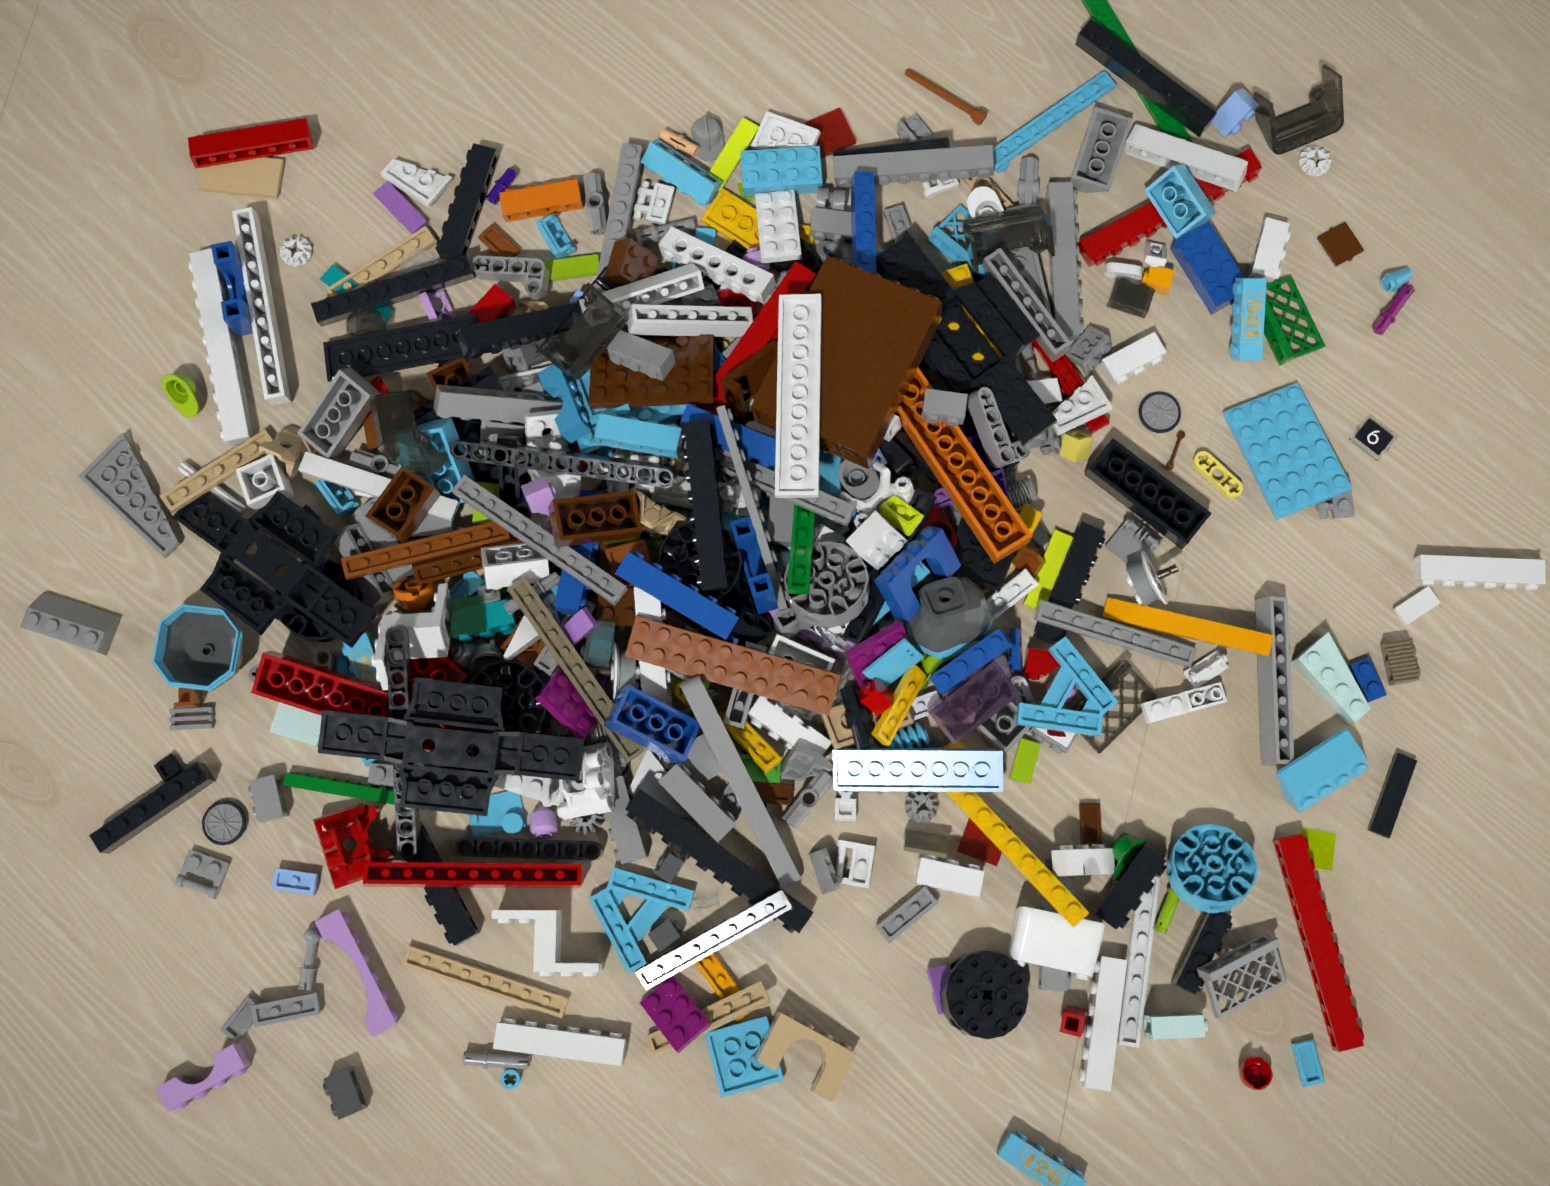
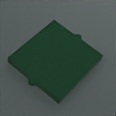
(467, 615)

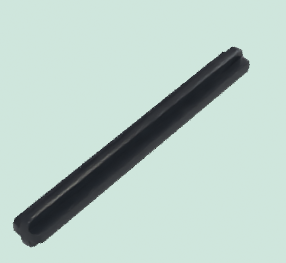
(935, 143)

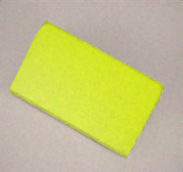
(900, 514)

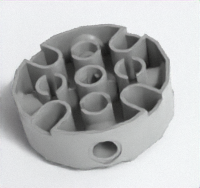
(836, 587)

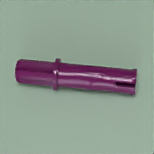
(1388, 316)

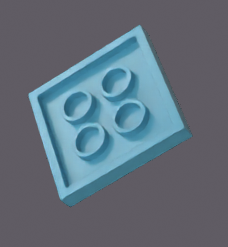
(733, 1055)

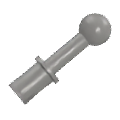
(311, 936)

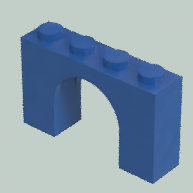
(235, 310)
(753, 565)
(895, 579)
(971, 660)

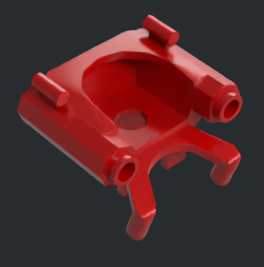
(334, 828)

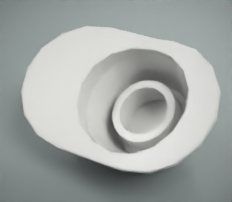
(983, 202)

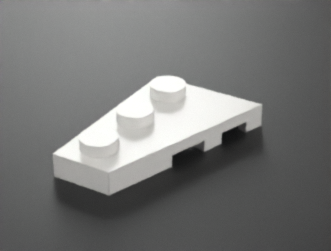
(782, 132)
(416, 182)
(1084, 405)

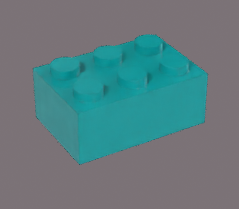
(496, 621)

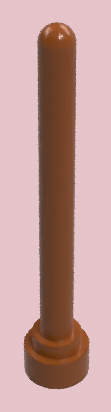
(976, 114)

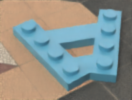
(1072, 671)
(624, 936)

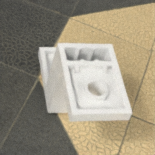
(564, 484)
(427, 634)
(547, 942)

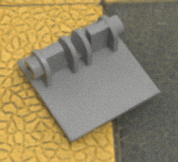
(1131, 540)

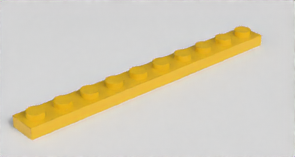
(1020, 856)

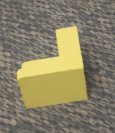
(1076, 446)

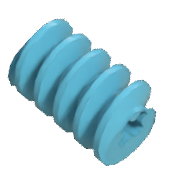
(910, 737)

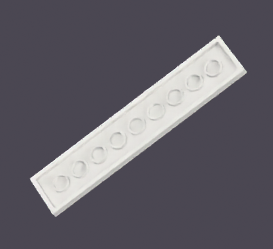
(798, 396)

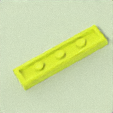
(730, 155)
(1046, 578)

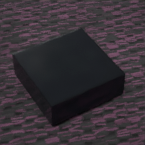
(168, 768)

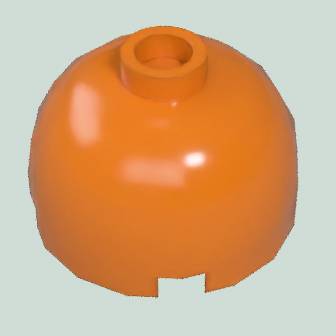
(413, 596)

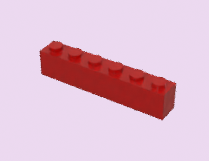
(250, 143)

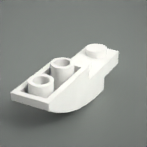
(1183, 703)

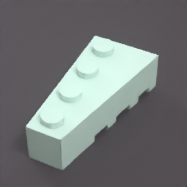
(1331, 677)

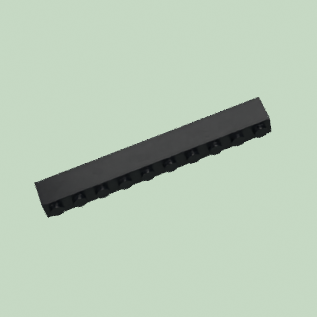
(711, 856)

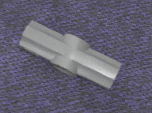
(1028, 184)
(594, 193)
(370, 462)
(799, 809)

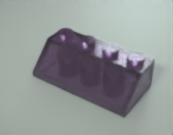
(973, 702)

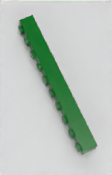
(341, 788)

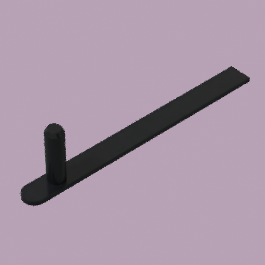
(599, 281)

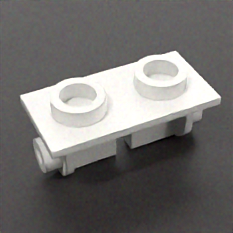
(1206, 669)

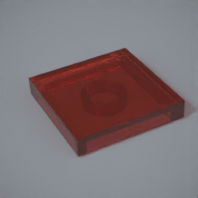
(834, 132)
(978, 846)

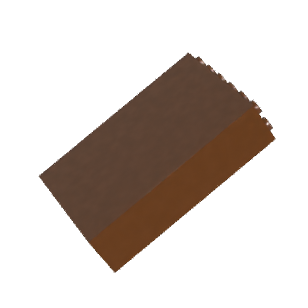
(869, 354)

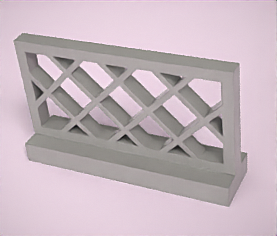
(1241, 958)

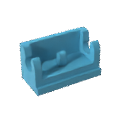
(555, 237)
(338, 497)

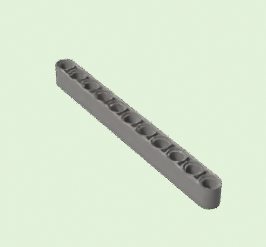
(740, 781)

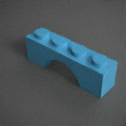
(572, 419)

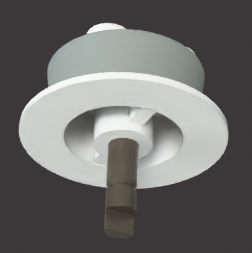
(1147, 580)
(621, 672)

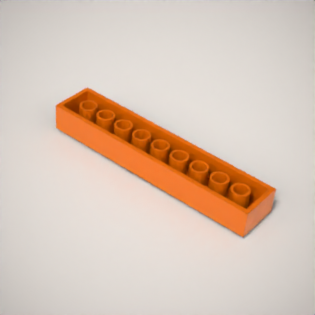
(963, 476)

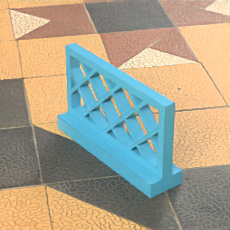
(951, 247)

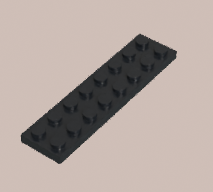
(397, 348)

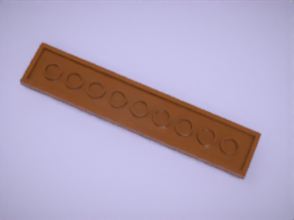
(732, 665)

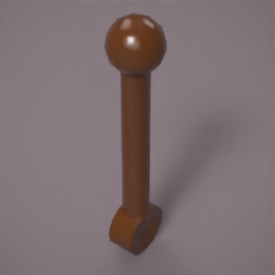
(1180, 435)

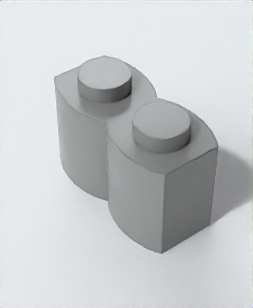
(788, 623)

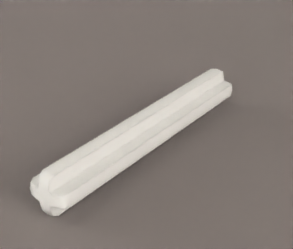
(217, 492)

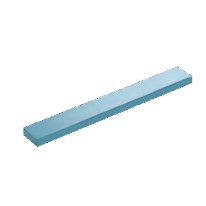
(1052, 119)

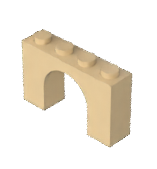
(835, 1057)

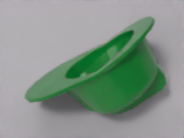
(1125, 851)

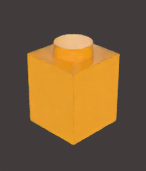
(1158, 279)

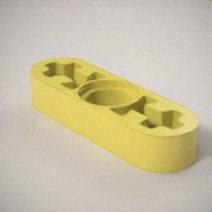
(1217, 466)

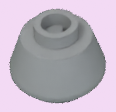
(462, 654)

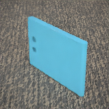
(894, 663)
(499, 806)

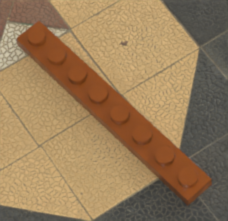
(422, 549)

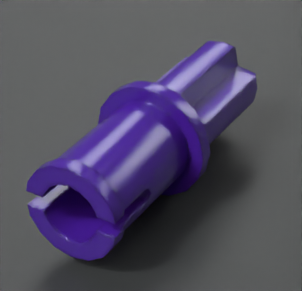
(500, 186)

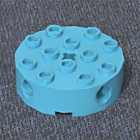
(1211, 868)

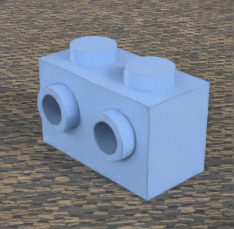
(1234, 112)

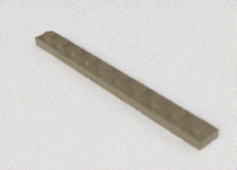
(570, 662)

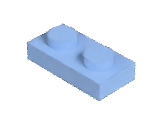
(295, 881)

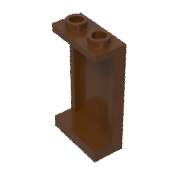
(745, 381)

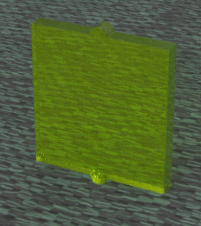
(1320, 847)

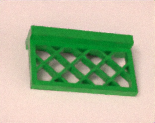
(1272, 324)

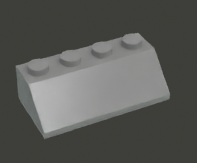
(1100, 151)
(379, 539)
(71, 622)

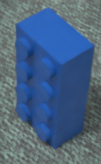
(1207, 266)
(652, 724)

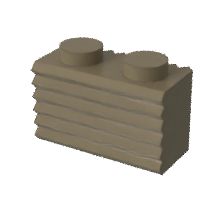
(1400, 662)

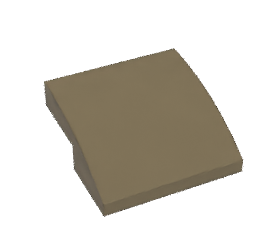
(925, 843)

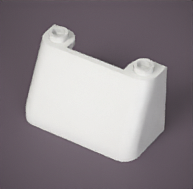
(1051, 942)

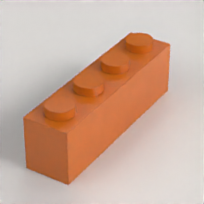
(541, 200)

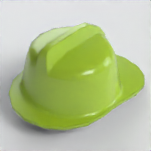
(181, 392)
(931, 665)

